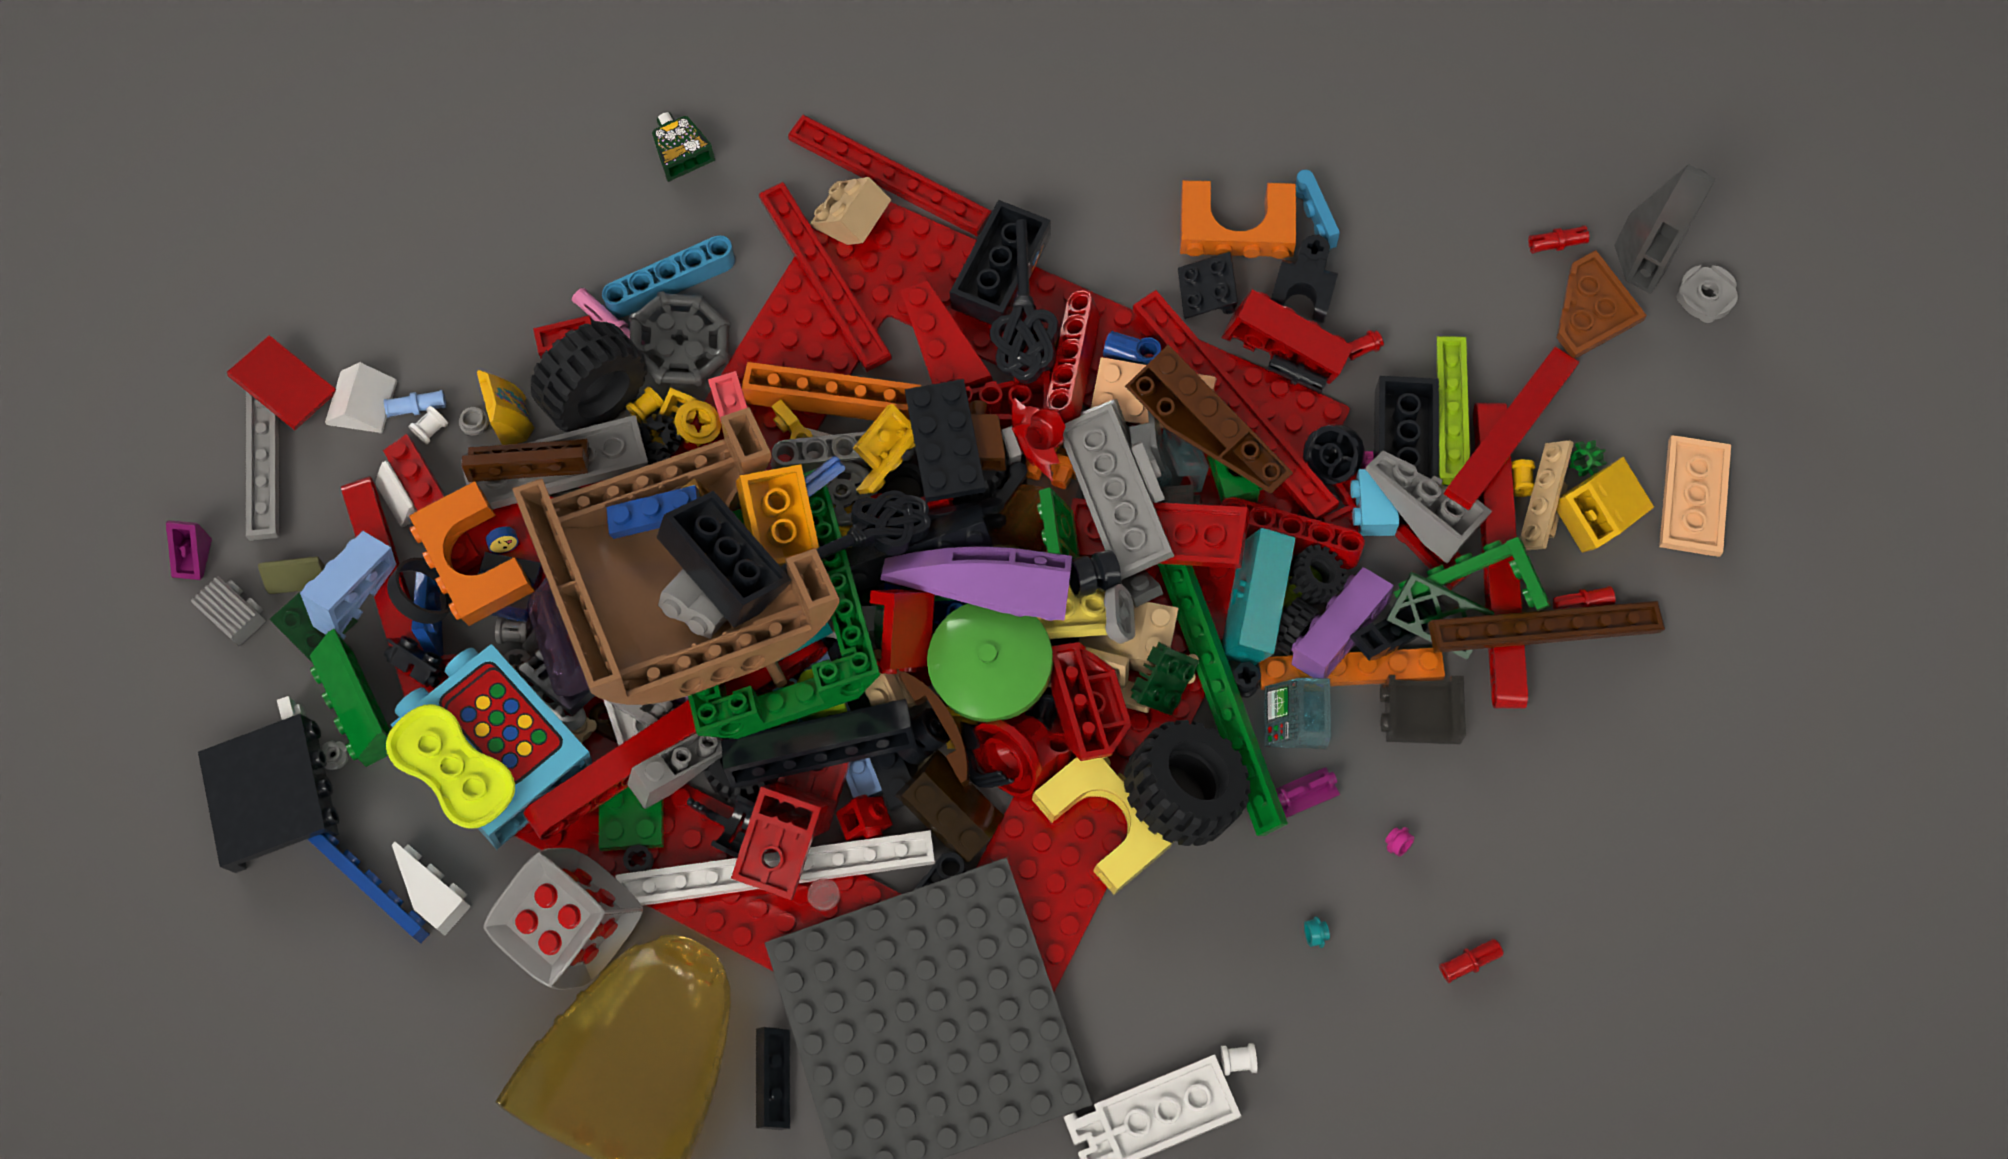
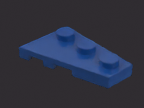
(428, 597)

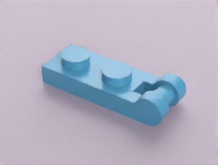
(1316, 207)

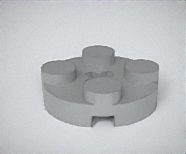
(1704, 307)

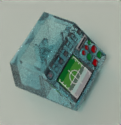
(1298, 714)

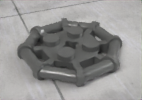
(690, 327)

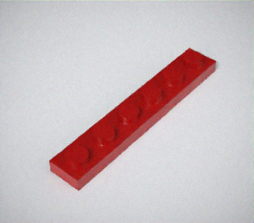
(425, 490)

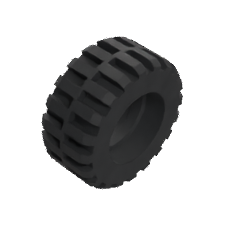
(588, 376)
(1168, 807)

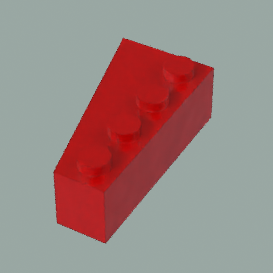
(941, 341)

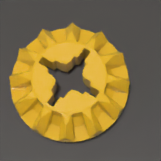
(706, 414)

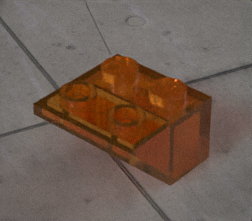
(1022, 520)

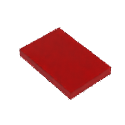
(281, 382)

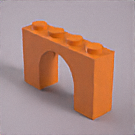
(1205, 236)
(439, 528)

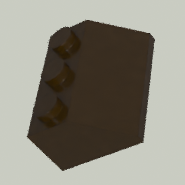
(953, 813)

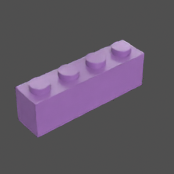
(1329, 634)

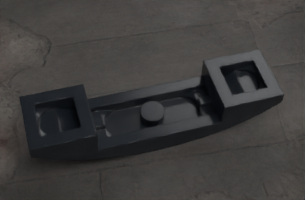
(1386, 637)

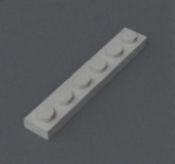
(261, 471)

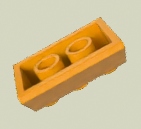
(778, 511)

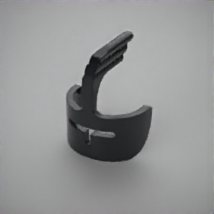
(982, 780)
(730, 825)

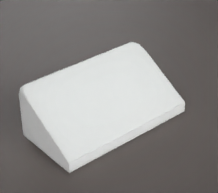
(395, 494)

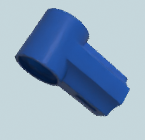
(1130, 349)

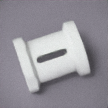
(428, 425)
(1238, 1059)

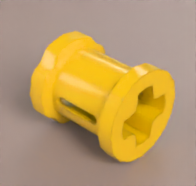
(645, 405)
(1523, 477)

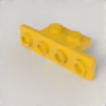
(883, 447)

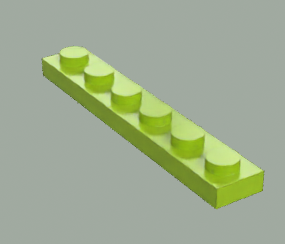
(1453, 406)

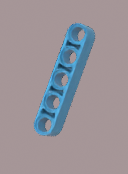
(677, 265)

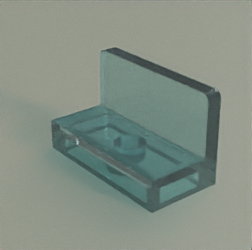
(1186, 459)

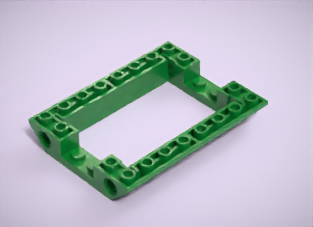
(833, 681)

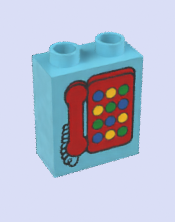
(509, 724)

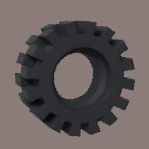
(1325, 565)
(1294, 623)

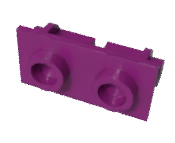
(1307, 791)

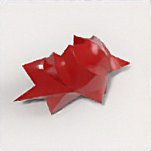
(1038, 434)

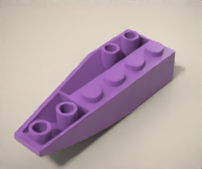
(988, 577)

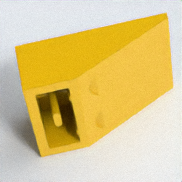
(1603, 505)

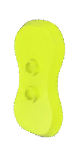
(466, 782)

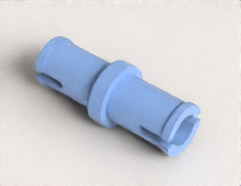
(414, 403)

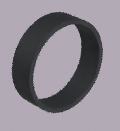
(404, 604)

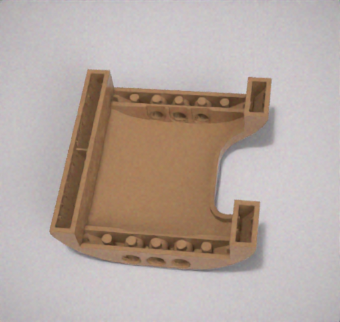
(614, 586)

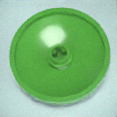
(989, 663)

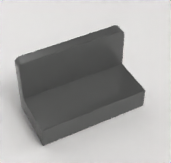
(1150, 436)

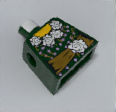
(680, 146)

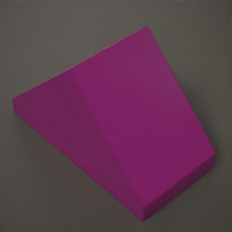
(188, 549)

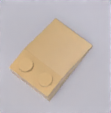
(1152, 625)

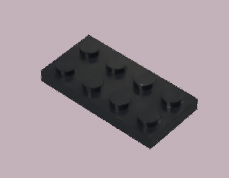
(945, 440)

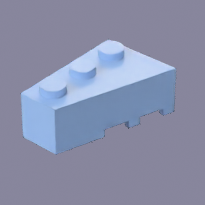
(346, 583)

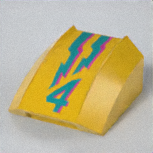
(505, 408)

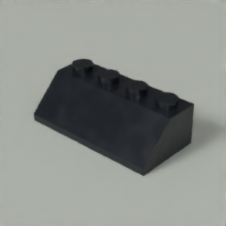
(722, 558)

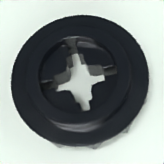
(669, 435)

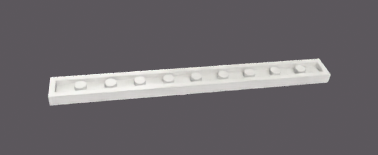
(821, 863)

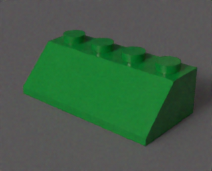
(351, 698)

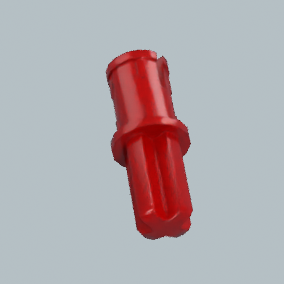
(1585, 598)
(1471, 960)

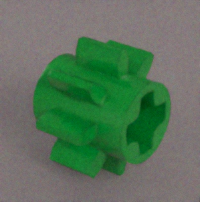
(1583, 450)

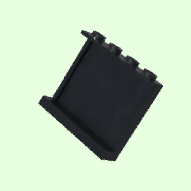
(267, 791)

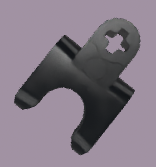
(1308, 277)

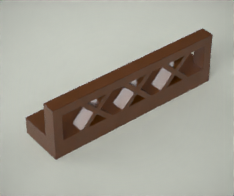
(526, 460)

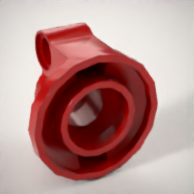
(1022, 751)

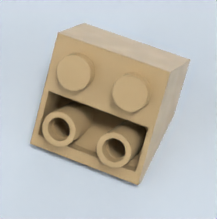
(850, 210)

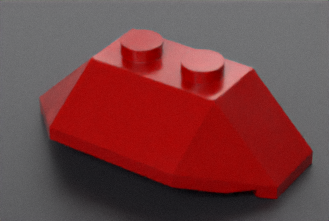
(1088, 702)

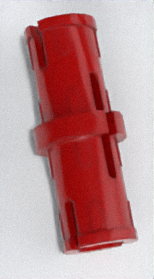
(1558, 239)

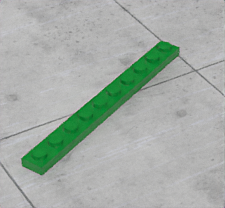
(1223, 693)

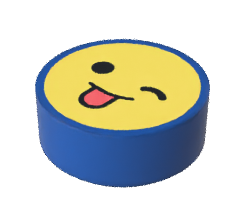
(502, 540)

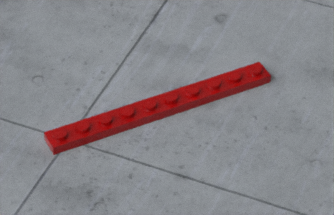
(1172, 331)

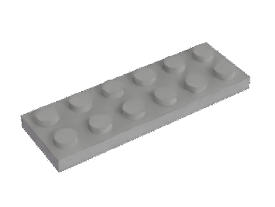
(613, 450)
(1115, 491)

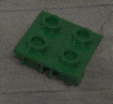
(297, 626)
(1166, 681)

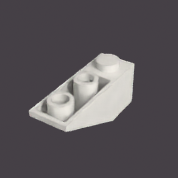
(428, 894)

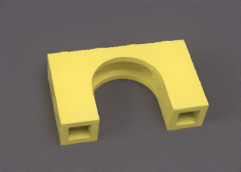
(1097, 779)

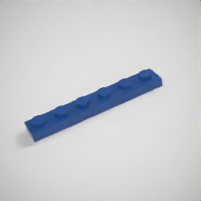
(369, 884)

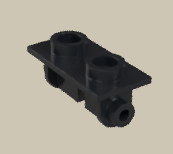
(426, 664)

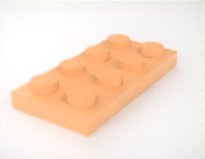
(1111, 384)
(1695, 496)

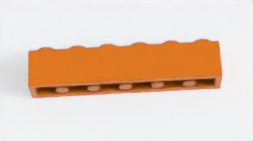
(823, 391)

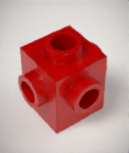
(864, 818)

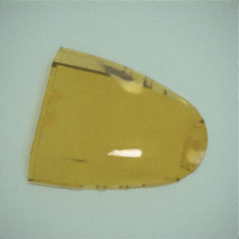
(631, 1056)

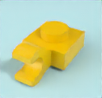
(788, 421)

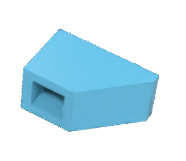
(1374, 511)

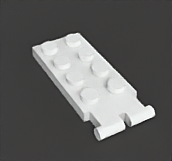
(1156, 1114)

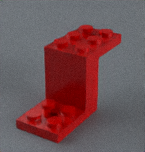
(787, 820)

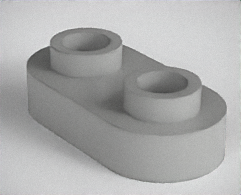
(1119, 614)

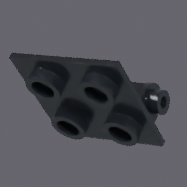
(1208, 286)

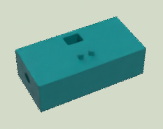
(1258, 597)

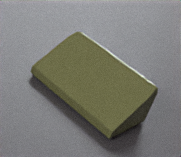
(289, 574)

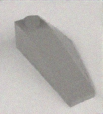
(1420, 500)

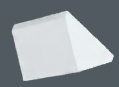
(360, 399)

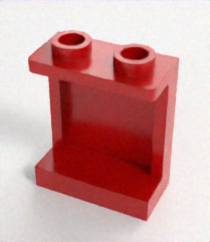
(905, 628)

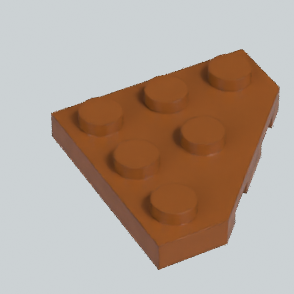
(1595, 306)

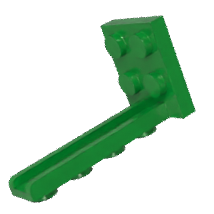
(1059, 524)
(1494, 552)

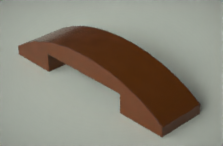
(921, 693)

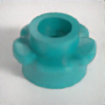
(1316, 932)

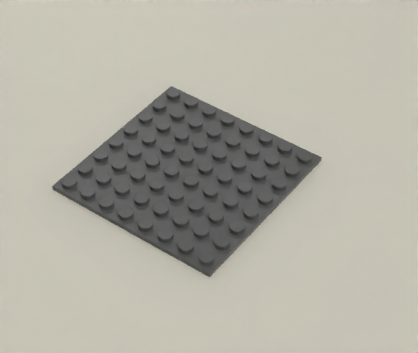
(928, 1021)

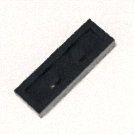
(772, 1078)

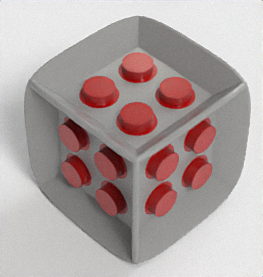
(562, 918)

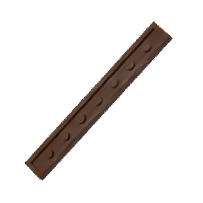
(1545, 626)

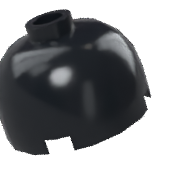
(1334, 453)

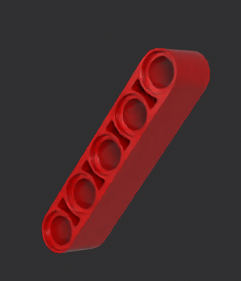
(1074, 356)
(1343, 541)

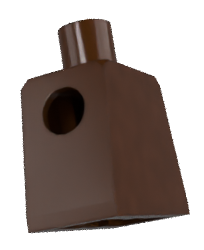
(987, 436)

